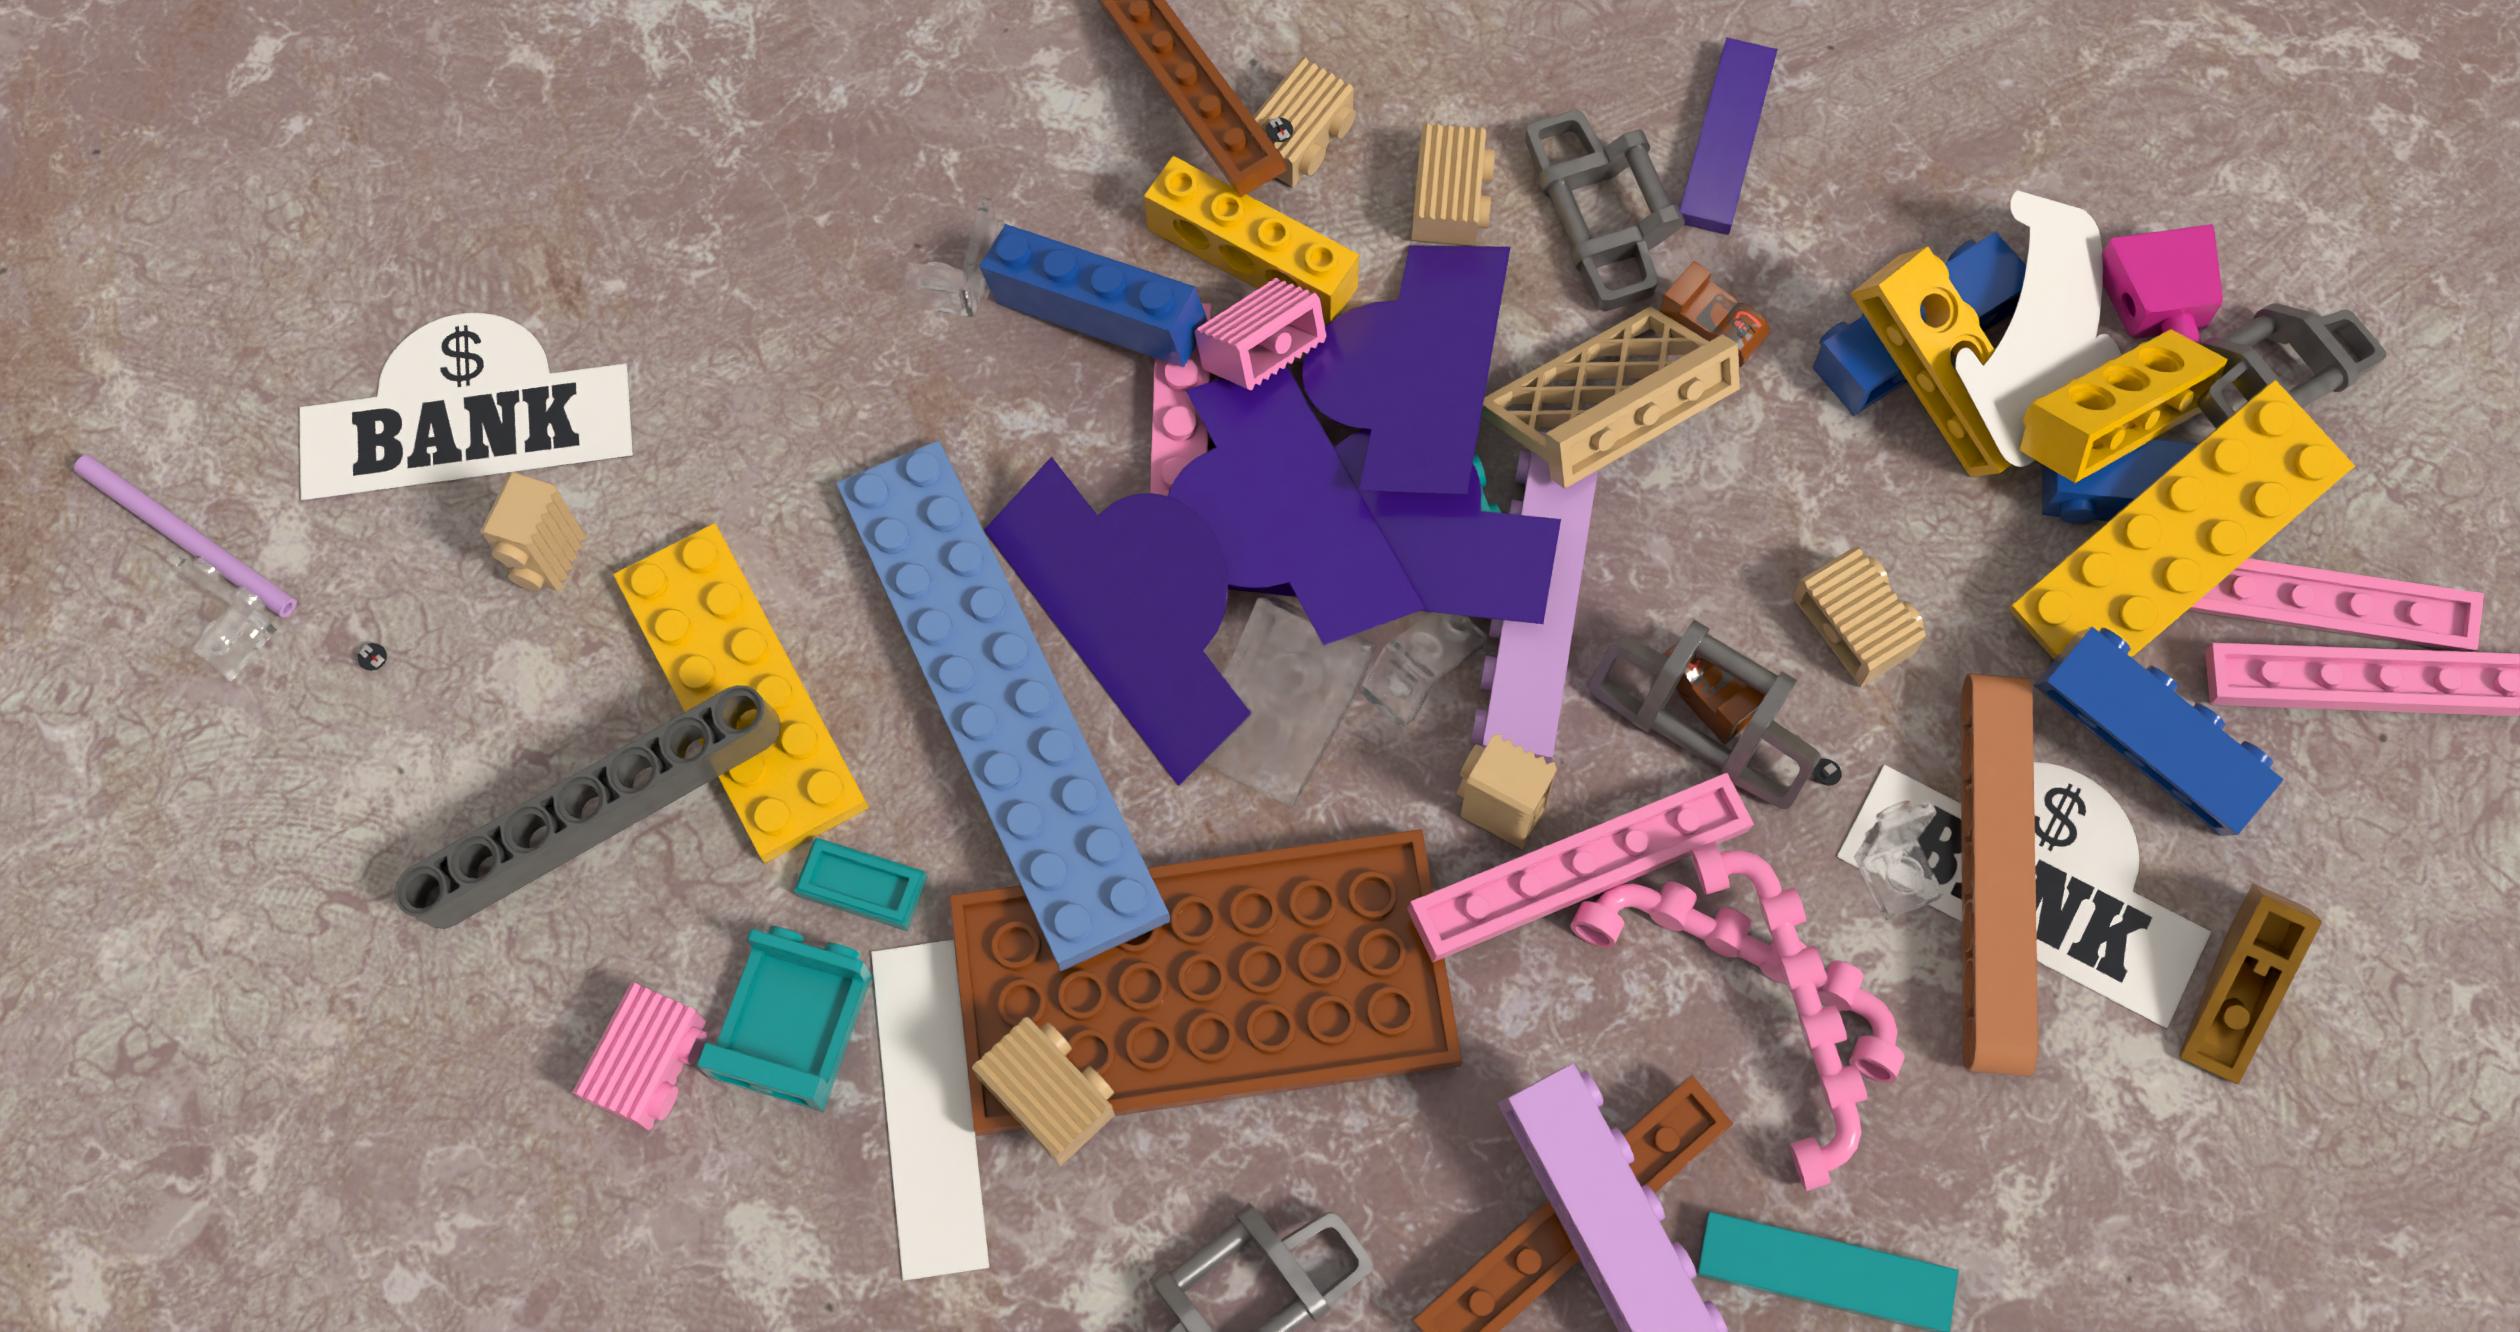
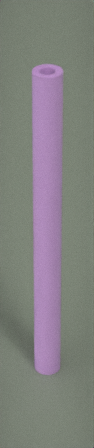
(184, 534)

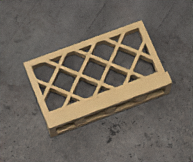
(1625, 413)

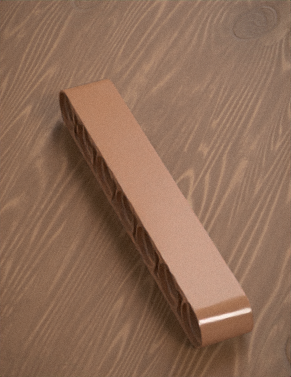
(1998, 876)

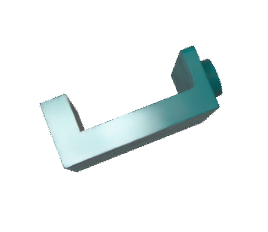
(789, 1019)

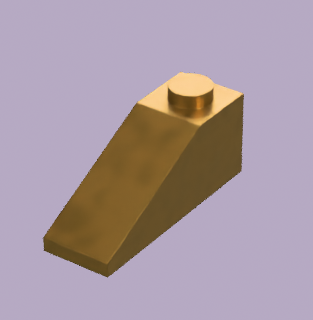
(2248, 982)

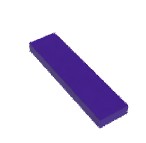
(1727, 135)

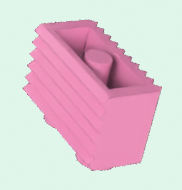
(1261, 333)
(641, 1057)

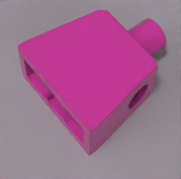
(2164, 281)

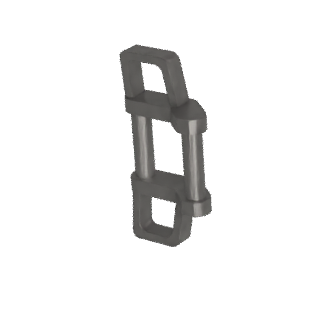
(1600, 165)
(2312, 342)
(1761, 726)
(1253, 1227)

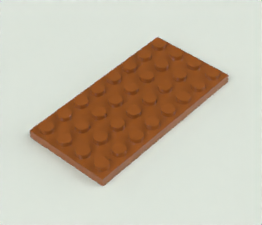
(1259, 985)

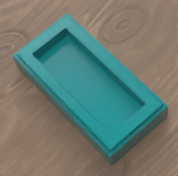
(861, 884)

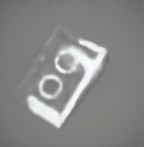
(1294, 696)

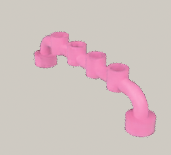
(1728, 936)
(1819, 1025)

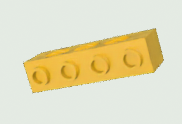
(1248, 237)
(1923, 350)
(2119, 405)

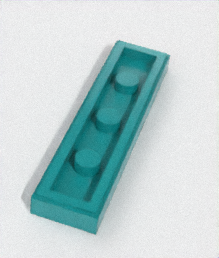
(1827, 1273)

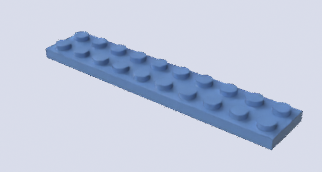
(1003, 707)

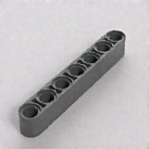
(562, 805)

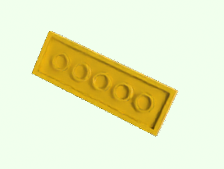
(2188, 527)
(718, 637)

